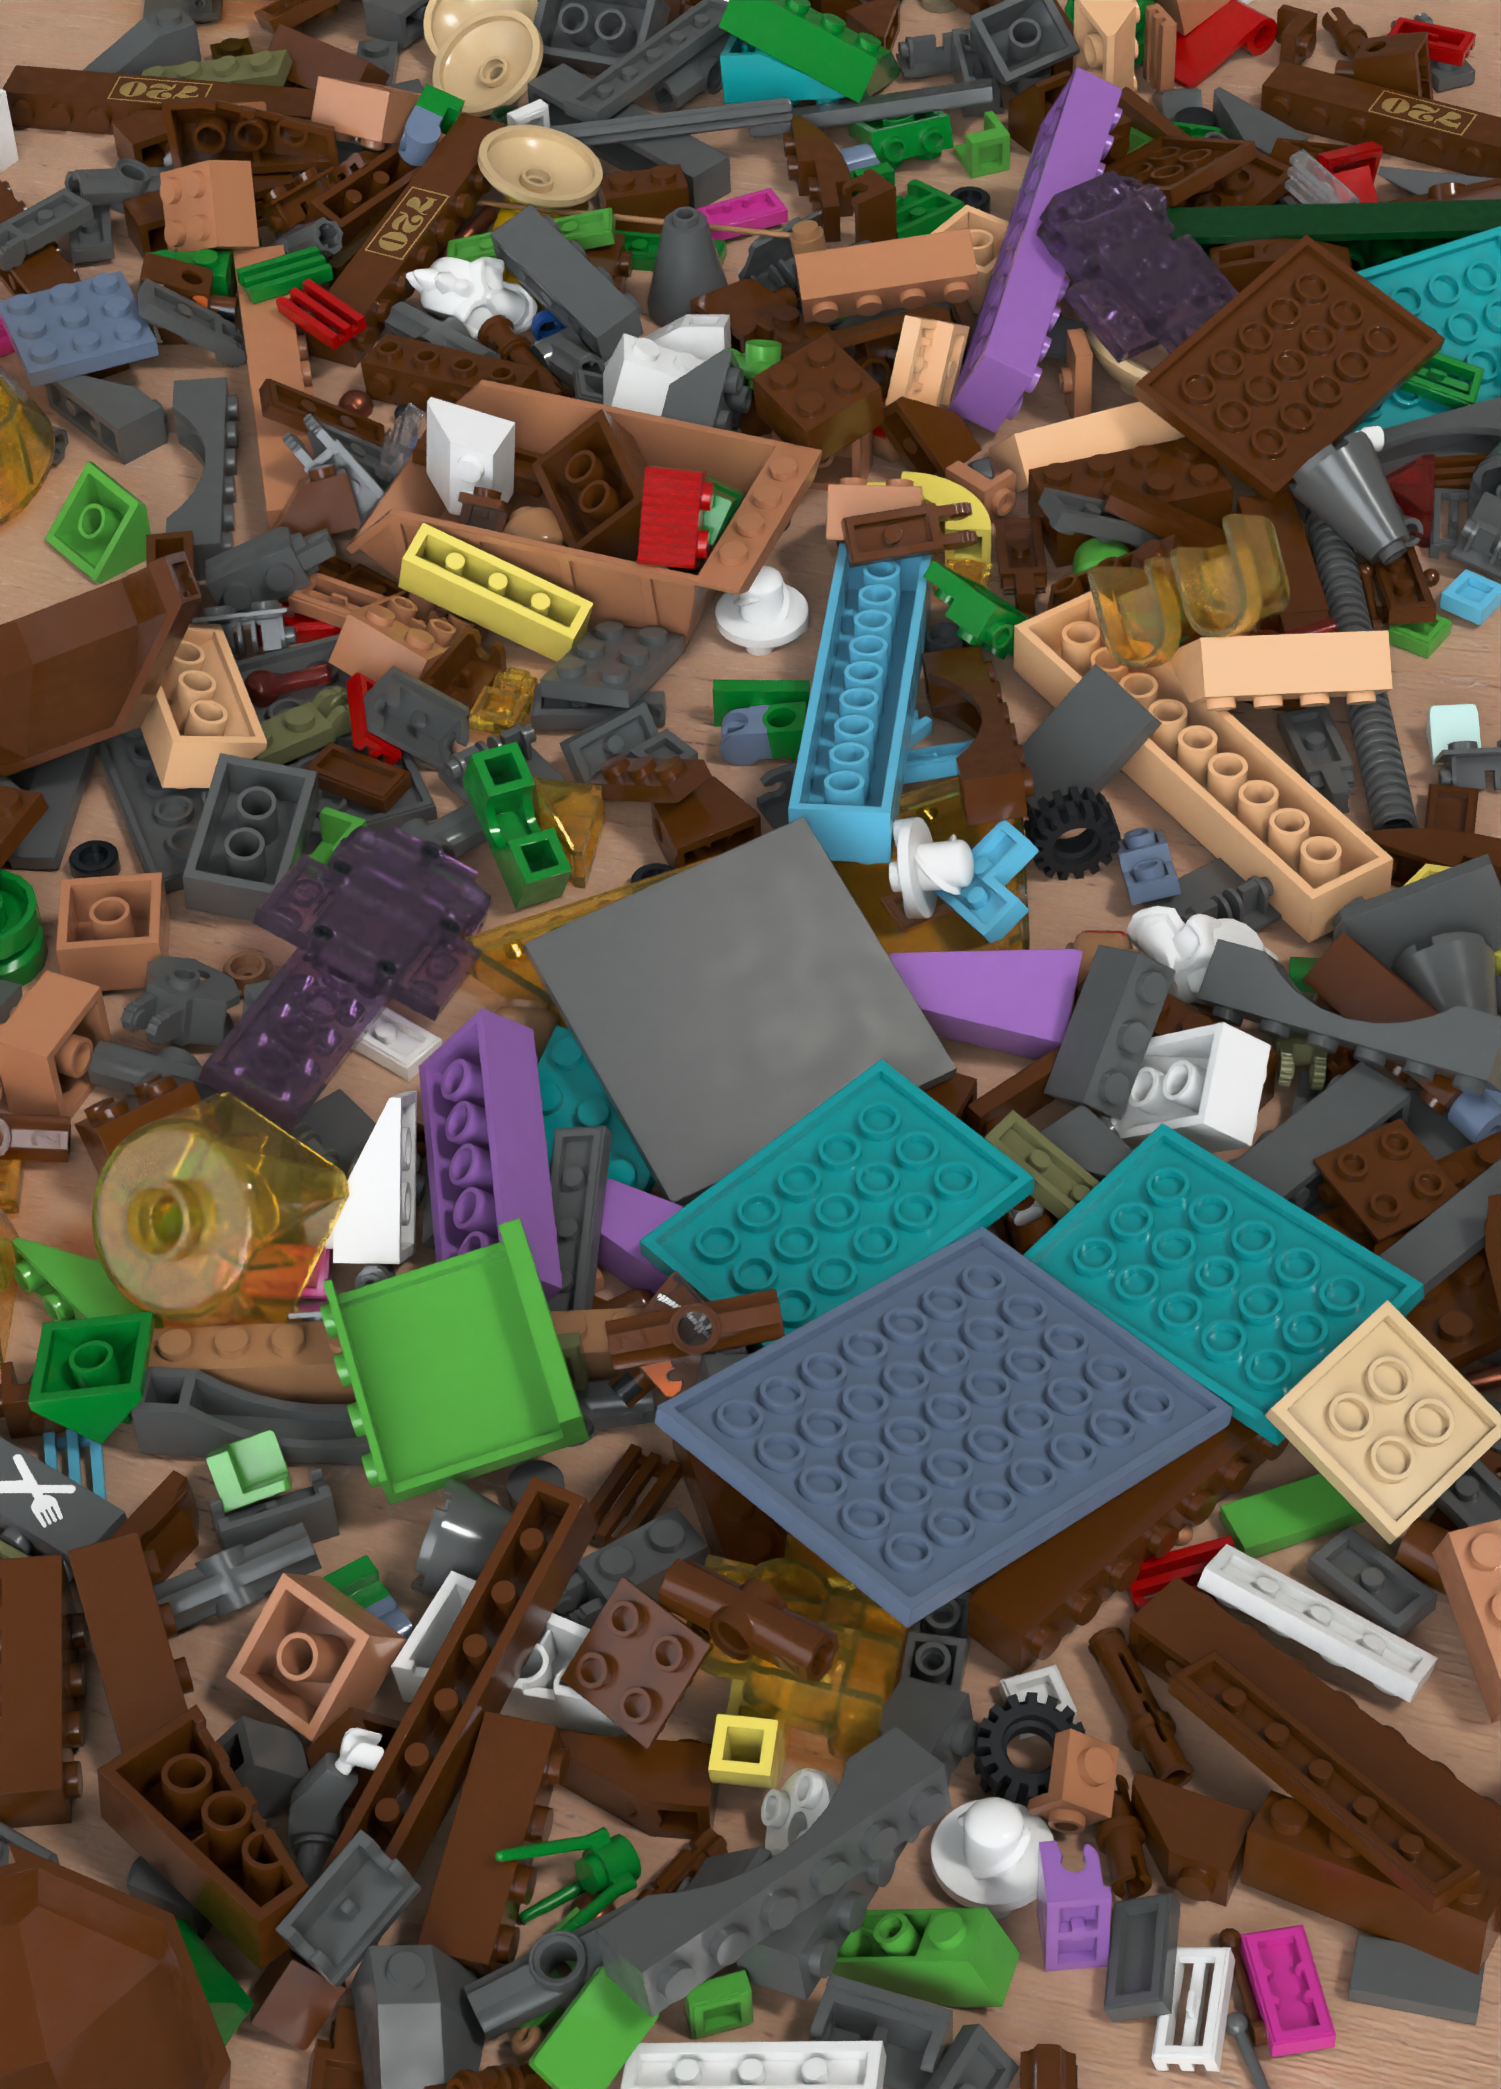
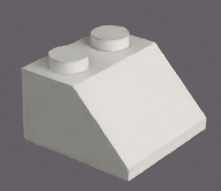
(641, 374)
(468, 452)

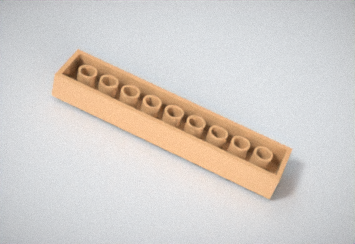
(1217, 778)

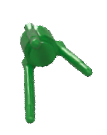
(606, 1867)

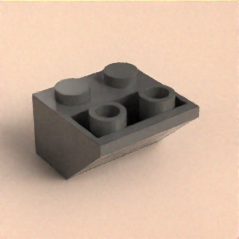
(710, 394)

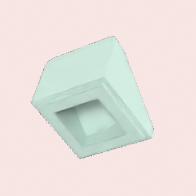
(1450, 725)

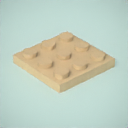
(1387, 1421)

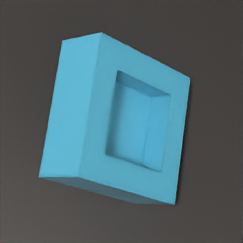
(1471, 597)

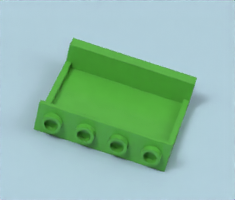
(454, 1368)

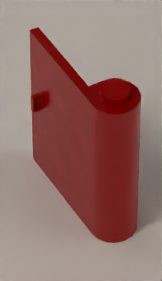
(1218, 38)

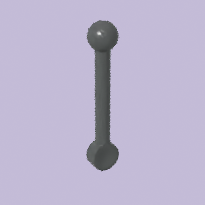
(1236, 2027)

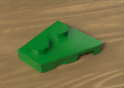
(923, 209)

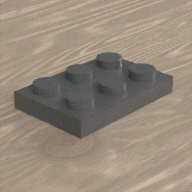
(613, 665)

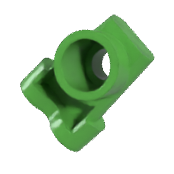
(757, 357)

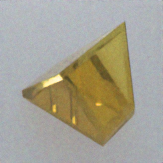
(577, 817)

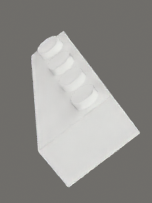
(538, 1691)

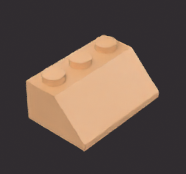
(1107, 39)

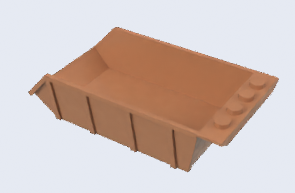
(621, 590)

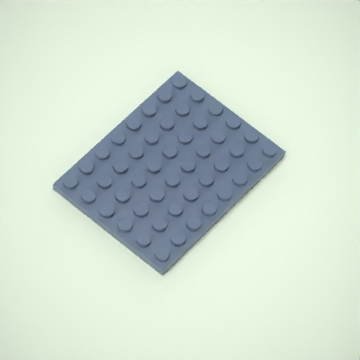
(943, 1423)

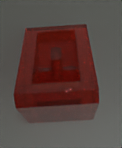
(1414, 493)

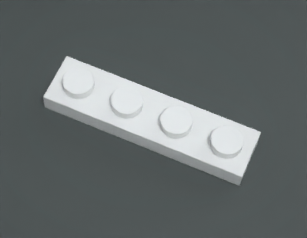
(1317, 1623)
(756, 2065)

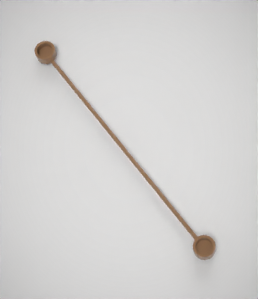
(805, 236)

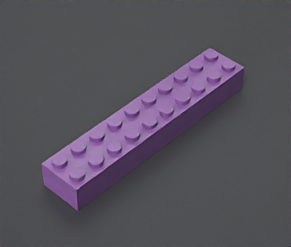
(1026, 278)

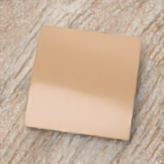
(927, 361)

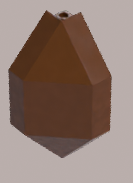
(91, 662)
(97, 1988)

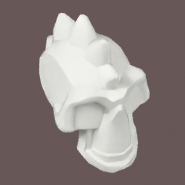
(473, 293)
(1186, 946)

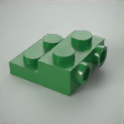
(906, 136)
(978, 611)

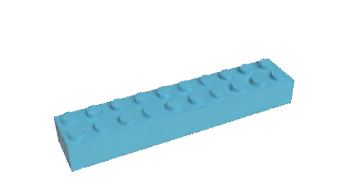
(862, 707)

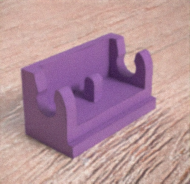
(1072, 1911)

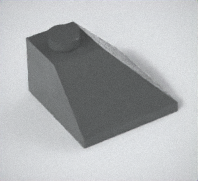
(1020, 38)

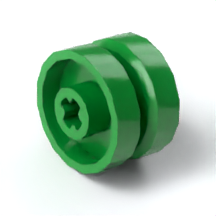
(21, 933)

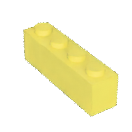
(494, 593)

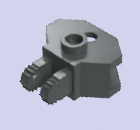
(180, 1005)

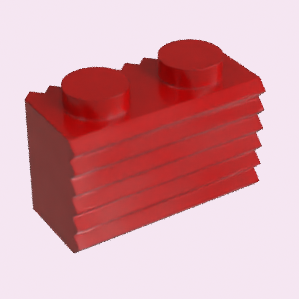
(674, 517)

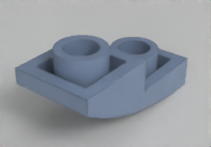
(1147, 866)

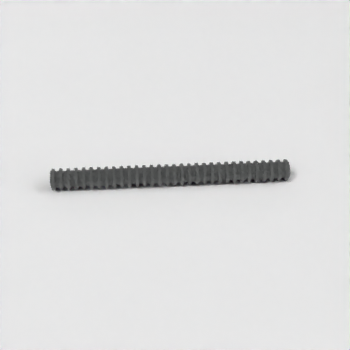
(1371, 723)

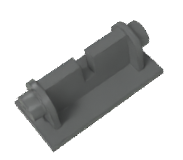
(921, 58)
(1468, 765)

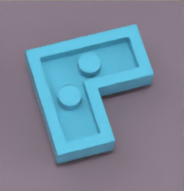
(986, 901)

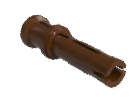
(516, 349)

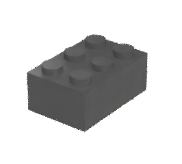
(596, 32)
(248, 834)

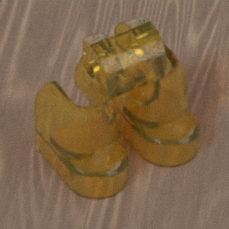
(1195, 590)
(872, 1643)

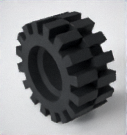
(1066, 814)
(1003, 1726)

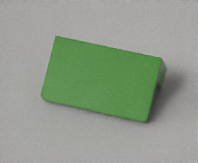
(592, 2037)

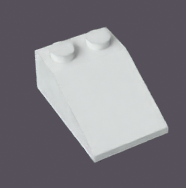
(1199, 1085)
(381, 1207)

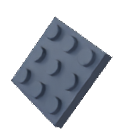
(77, 328)

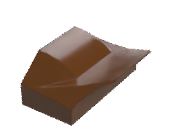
(166, 1523)

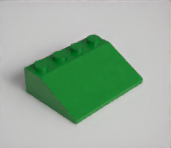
(813, 44)

